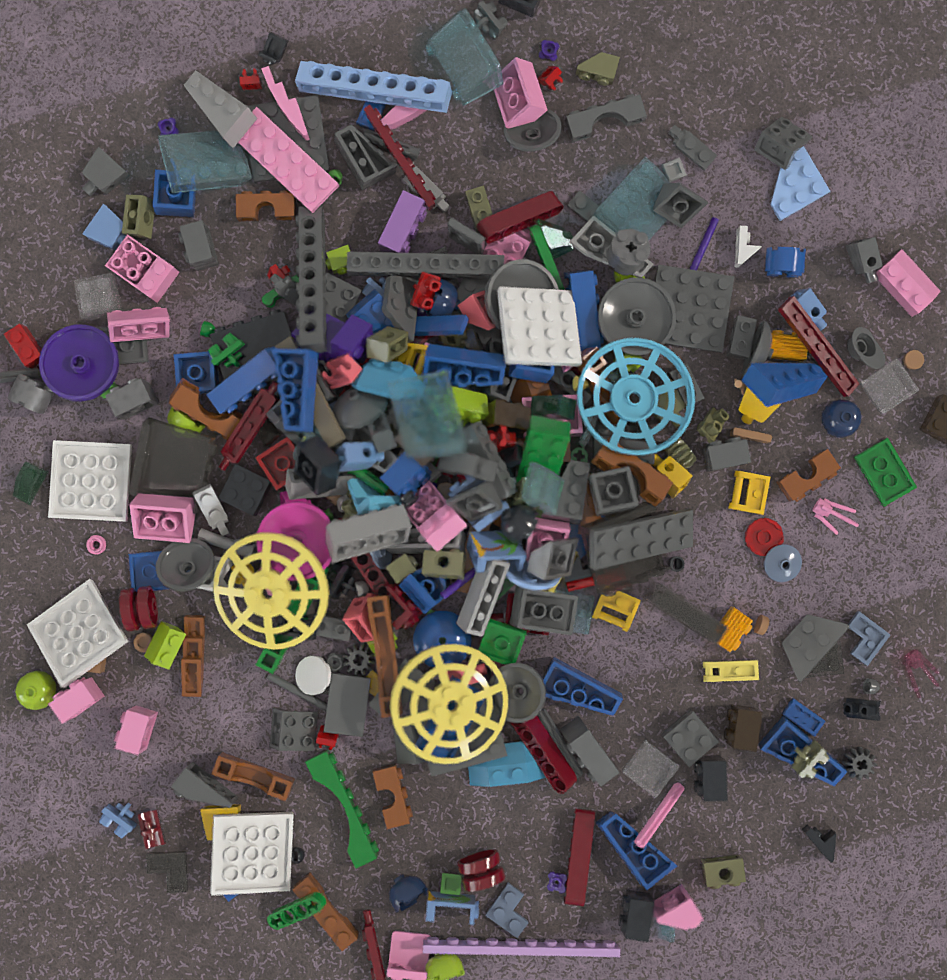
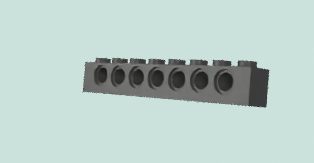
(414, 263)
(315, 340)

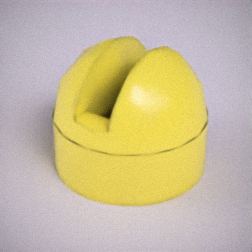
(575, 383)

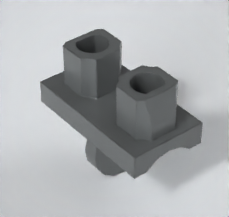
(487, 21)

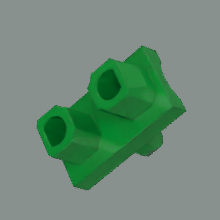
(219, 356)

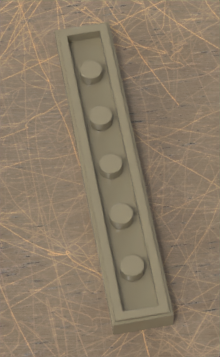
(323, 415)

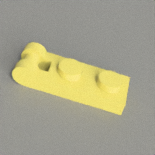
(731, 670)

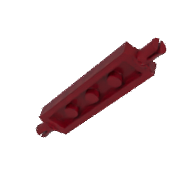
(249, 426)
(373, 951)

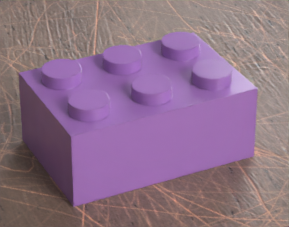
(403, 224)

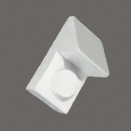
(743, 251)
(208, 585)

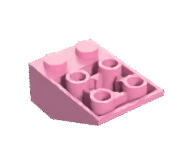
(142, 268)
(434, 517)

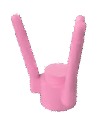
(824, 508)

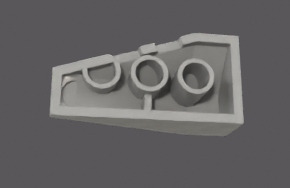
(594, 242)

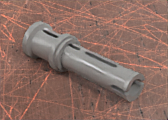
(225, 543)

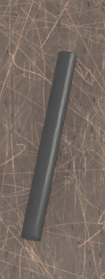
(296, 690)

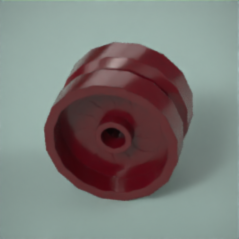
(138, 608)
(481, 870)

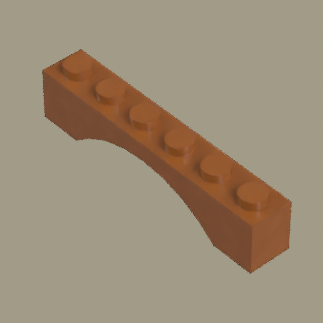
(385, 651)

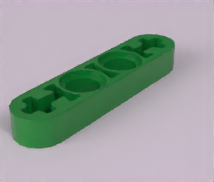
(544, 254)
(298, 913)

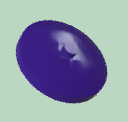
(79, 363)

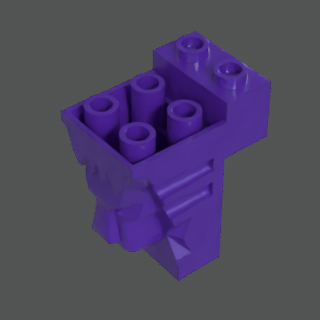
(344, 338)

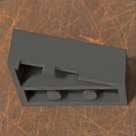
(589, 752)

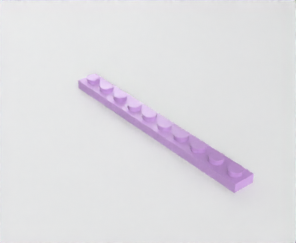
(527, 947)

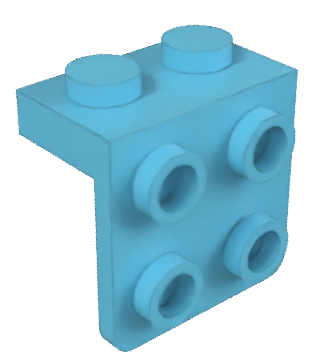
(368, 499)

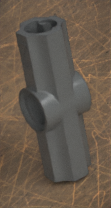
(557, 379)

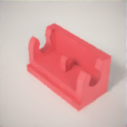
(342, 370)

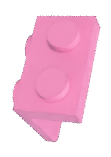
(512, 246)
(407, 956)

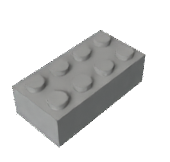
(367, 533)

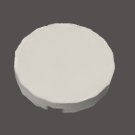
(313, 675)

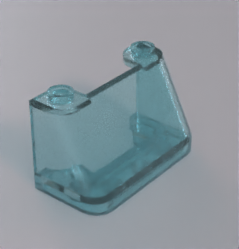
(465, 58)

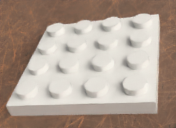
(539, 327)
(90, 480)
(77, 633)
(251, 853)

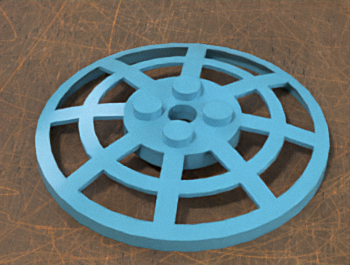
(643, 388)

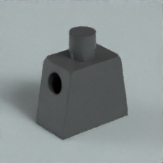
(103, 173)
(865, 257)

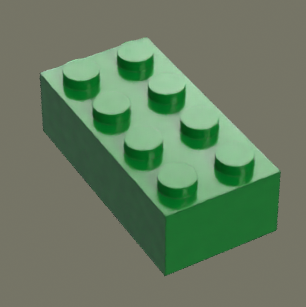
(544, 445)

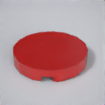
(763, 535)

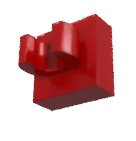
(549, 76)
(250, 82)
(283, 272)
(326, 738)

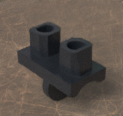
(343, 581)
(862, 709)

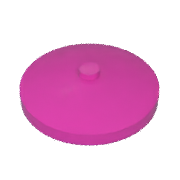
(303, 523)

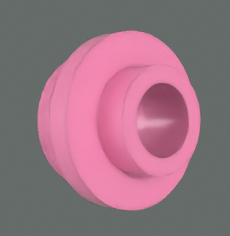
(90, 544)

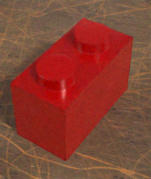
(24, 345)

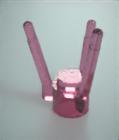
(916, 659)

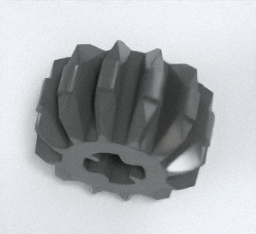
(353, 654)
(863, 756)

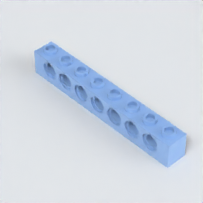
(380, 93)

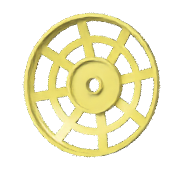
(277, 584)
(442, 696)

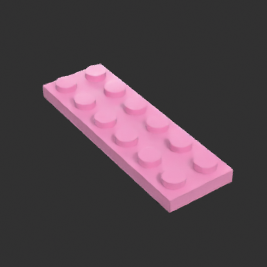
(287, 162)

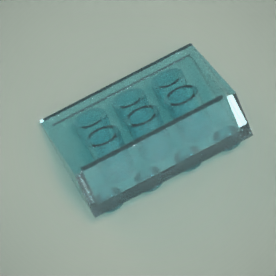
(203, 162)
(633, 201)
(428, 415)

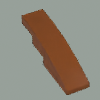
(193, 656)

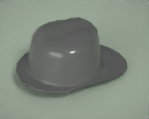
(865, 348)

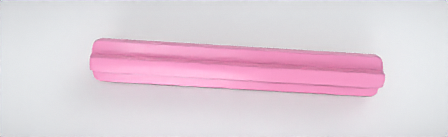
(659, 815)

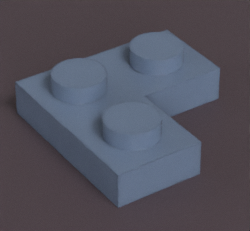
(871, 637)
(503, 911)

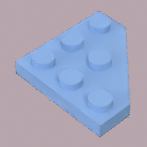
(797, 186)

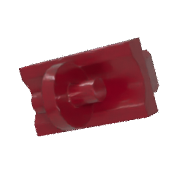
(151, 828)

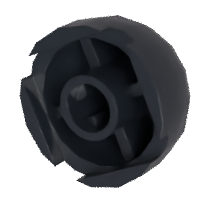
(518, 523)

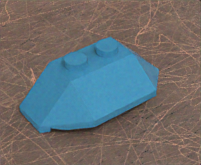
(377, 373)
(513, 769)

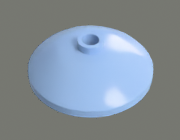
(527, 580)

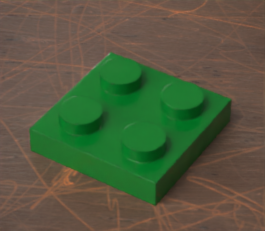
(502, 642)

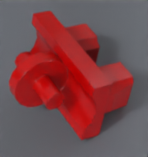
(425, 291)
(502, 438)

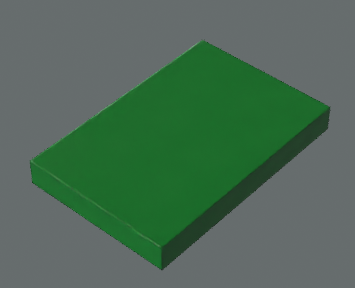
(885, 472)

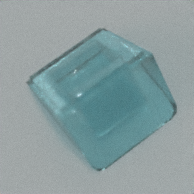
(666, 932)

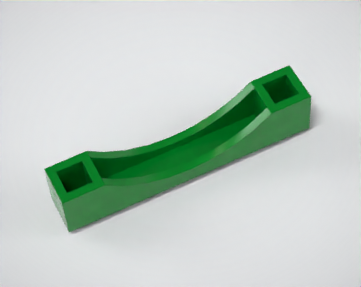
(272, 658)
(324, 770)

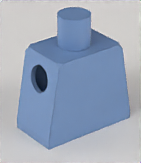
(105, 228)
(812, 306)
(358, 456)

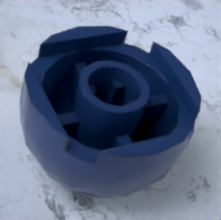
(444, 300)
(841, 418)
(406, 892)

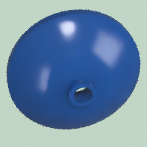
(439, 625)

